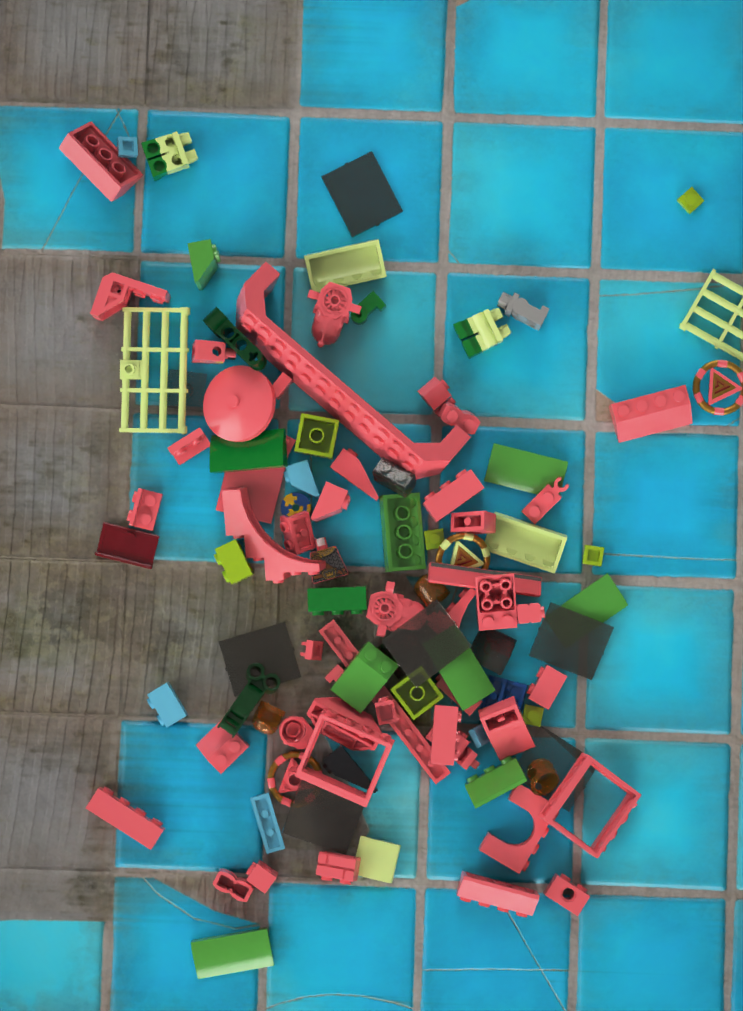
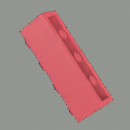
(125, 818)

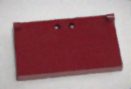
(122, 545)

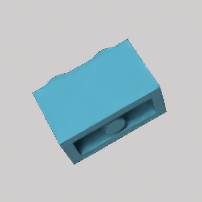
(167, 705)

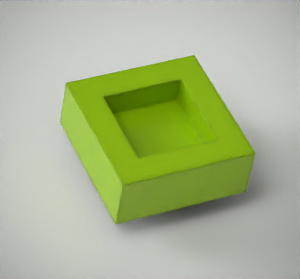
(690, 200)
(433, 538)
(593, 555)
(532, 715)

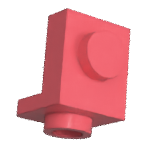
(385, 711)

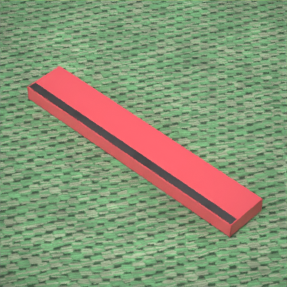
(465, 577)

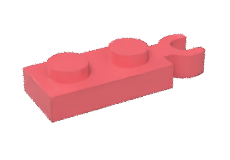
(544, 501)

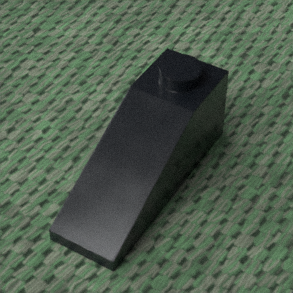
(346, 768)

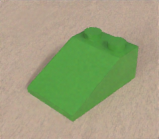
(364, 677)

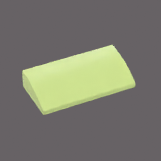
(346, 265)
(526, 542)

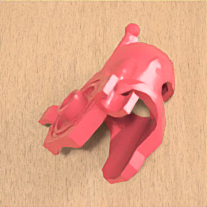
(331, 312)
(391, 611)

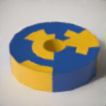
(295, 498)

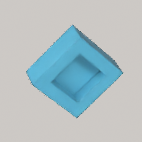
(127, 147)
(479, 735)

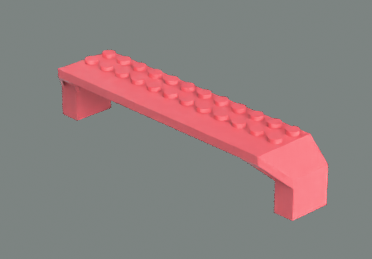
(331, 392)

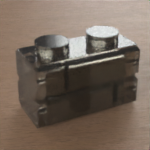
(394, 477)

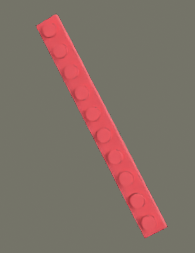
(404, 727)

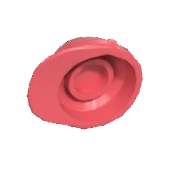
(295, 732)

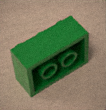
(337, 600)

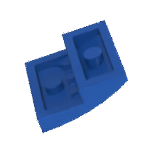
(503, 690)

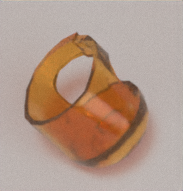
(429, 591)
(267, 718)
(541, 767)

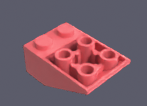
(496, 601)
(506, 728)

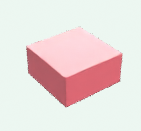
(281, 385)

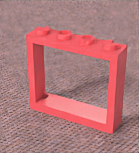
(331, 784)
(565, 789)

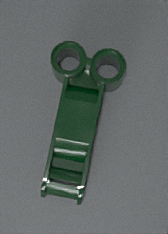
(221, 327)
(248, 699)

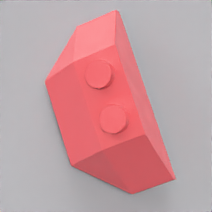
(339, 734)

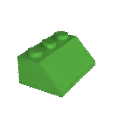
(204, 261)
(495, 781)

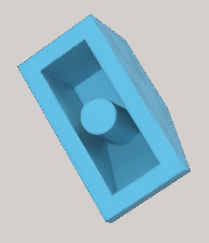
(301, 478)

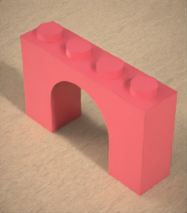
(517, 855)

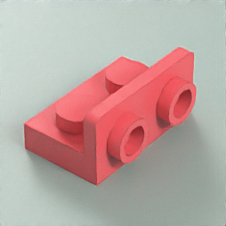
(189, 446)
(145, 509)
(297, 532)

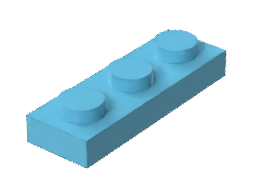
(267, 823)

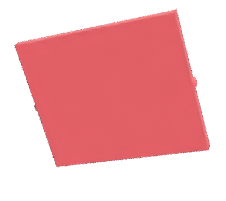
(262, 488)

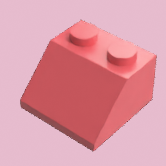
(221, 748)

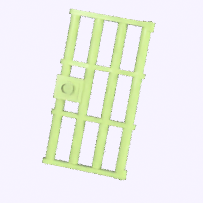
(727, 326)
(140, 370)

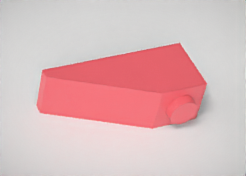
(352, 470)

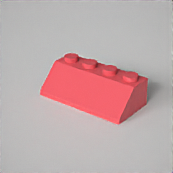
(100, 161)
(651, 413)
(331, 502)
(497, 893)

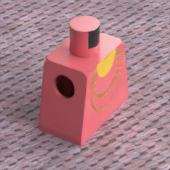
(203, 352)

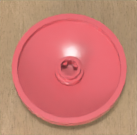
(239, 403)

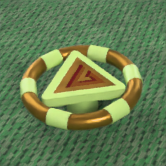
(461, 554)

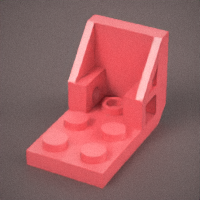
(110, 302)

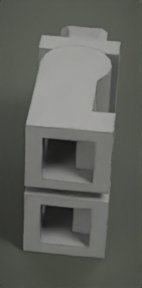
(522, 310)

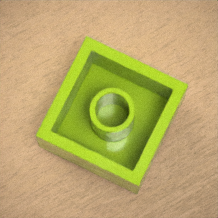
(316, 436)
(233, 561)
(417, 699)

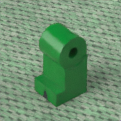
(368, 305)

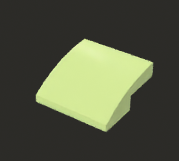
(377, 859)

